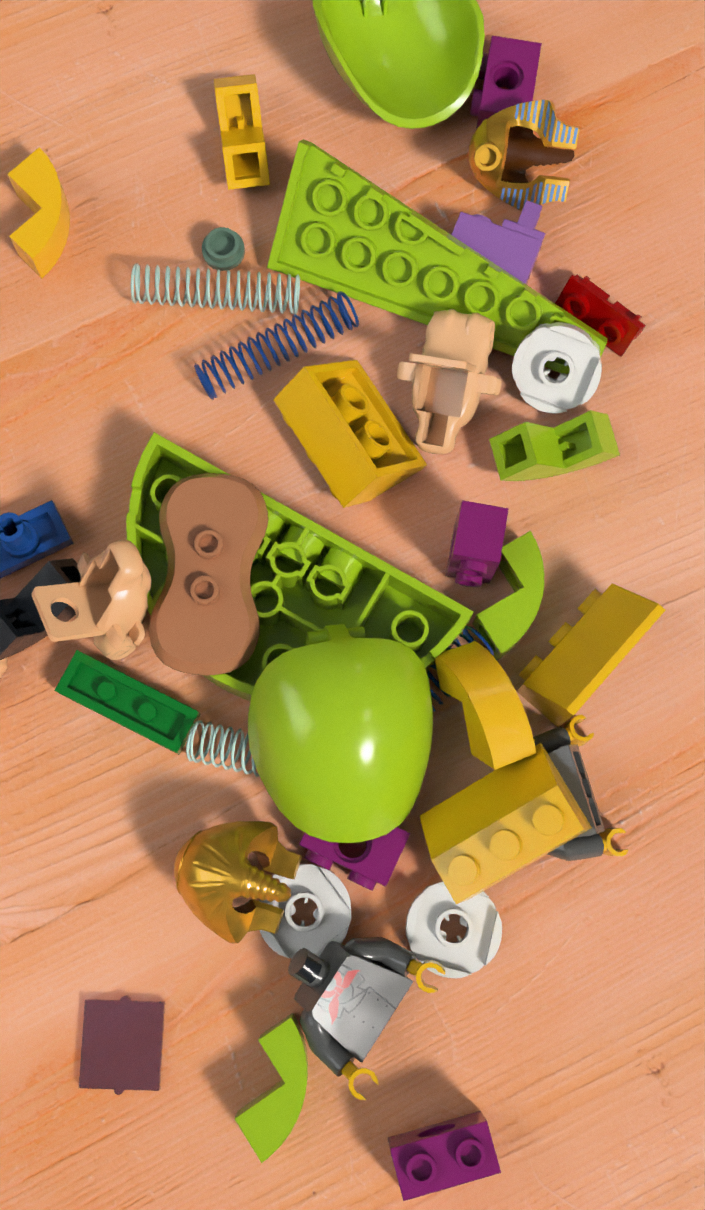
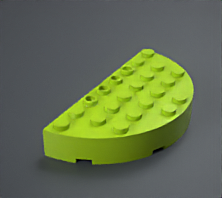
(297, 577)

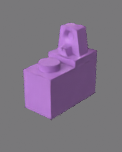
(509, 246)

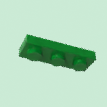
(127, 702)

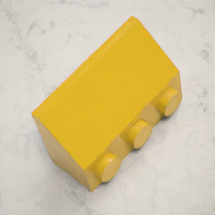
(348, 431)
(587, 651)
(501, 825)

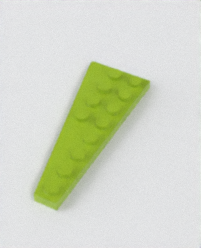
(381, 252)

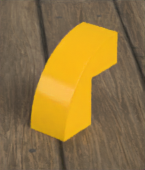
(241, 131)
(46, 232)
(491, 706)

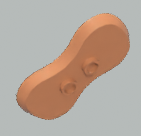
(207, 608)

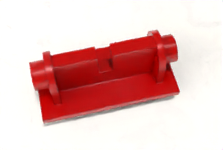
(590, 305)

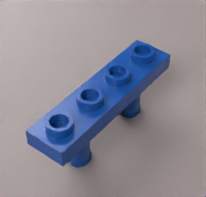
(31, 537)

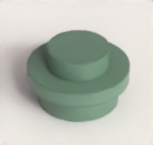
(223, 249)

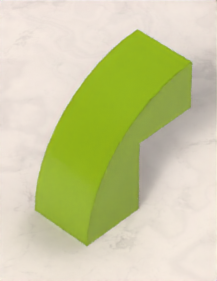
(544, 451)
(511, 617)
(275, 1112)

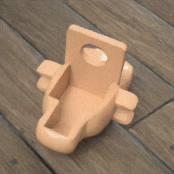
(449, 377)
(106, 601)

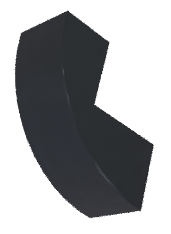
(19, 617)

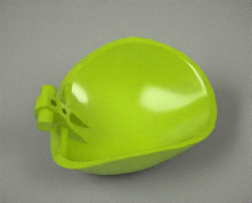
(405, 56)
(342, 733)

